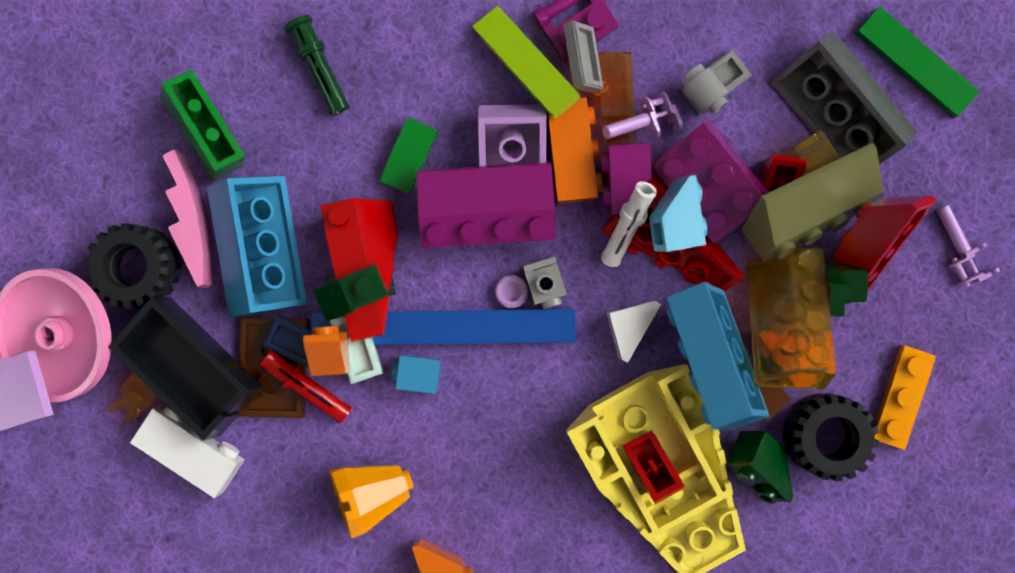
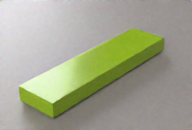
(526, 62)

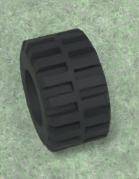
(106, 259)
(856, 444)

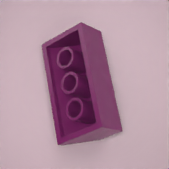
(486, 205)

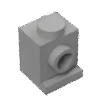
(541, 269)

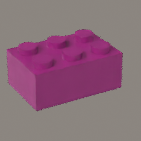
(725, 179)

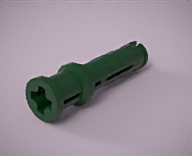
(311, 50)

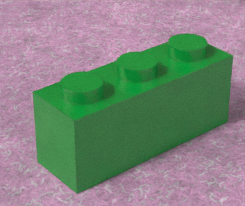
(201, 125)

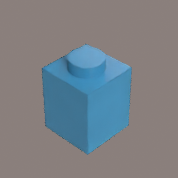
(416, 373)

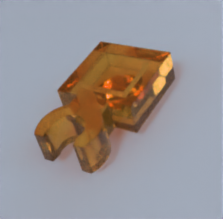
(137, 397)

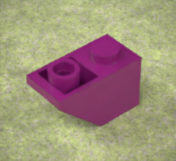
(625, 167)

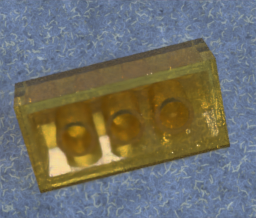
(791, 321)

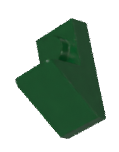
(844, 286)
(351, 292)

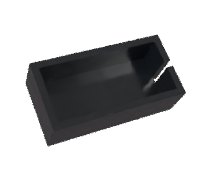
(185, 367)

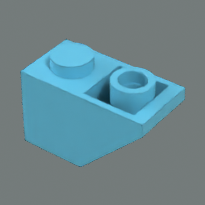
(678, 217)

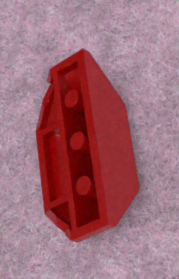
(881, 233)

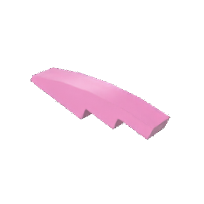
(191, 231)

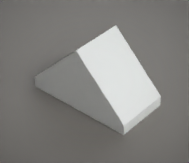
(630, 325)

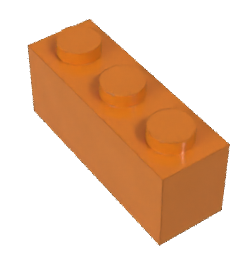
(574, 154)

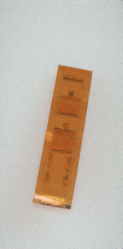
(617, 72)

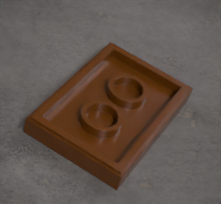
(272, 399)

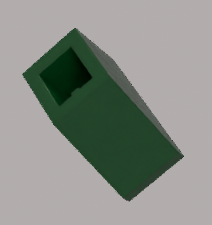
(762, 466)

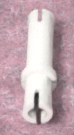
(631, 217)

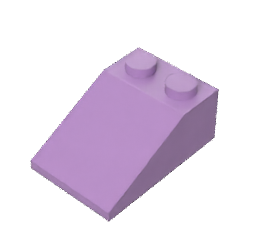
(511, 134)

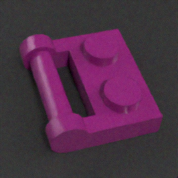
(594, 15)

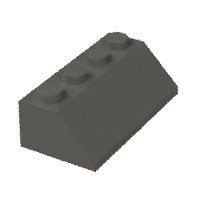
(842, 99)

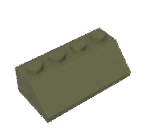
(814, 204)

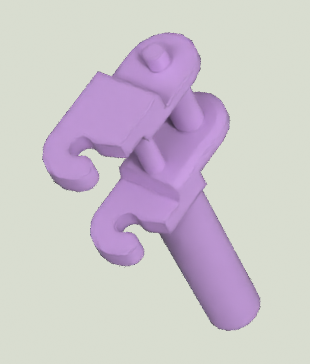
(647, 119)
(963, 248)

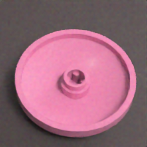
(62, 323)

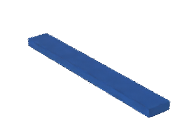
(473, 326)

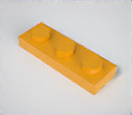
(903, 396)

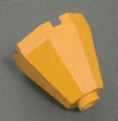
(369, 494)

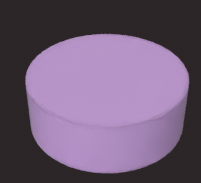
(511, 291)

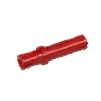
(272, 362)

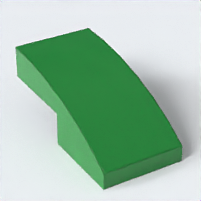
(409, 155)

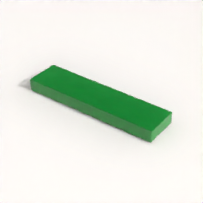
(917, 62)

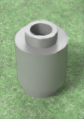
(705, 89)

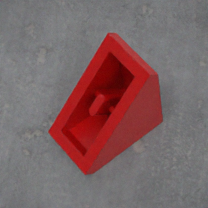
(780, 170)
(653, 467)

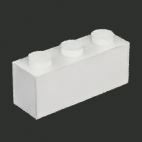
(179, 448)

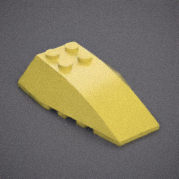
(692, 527)

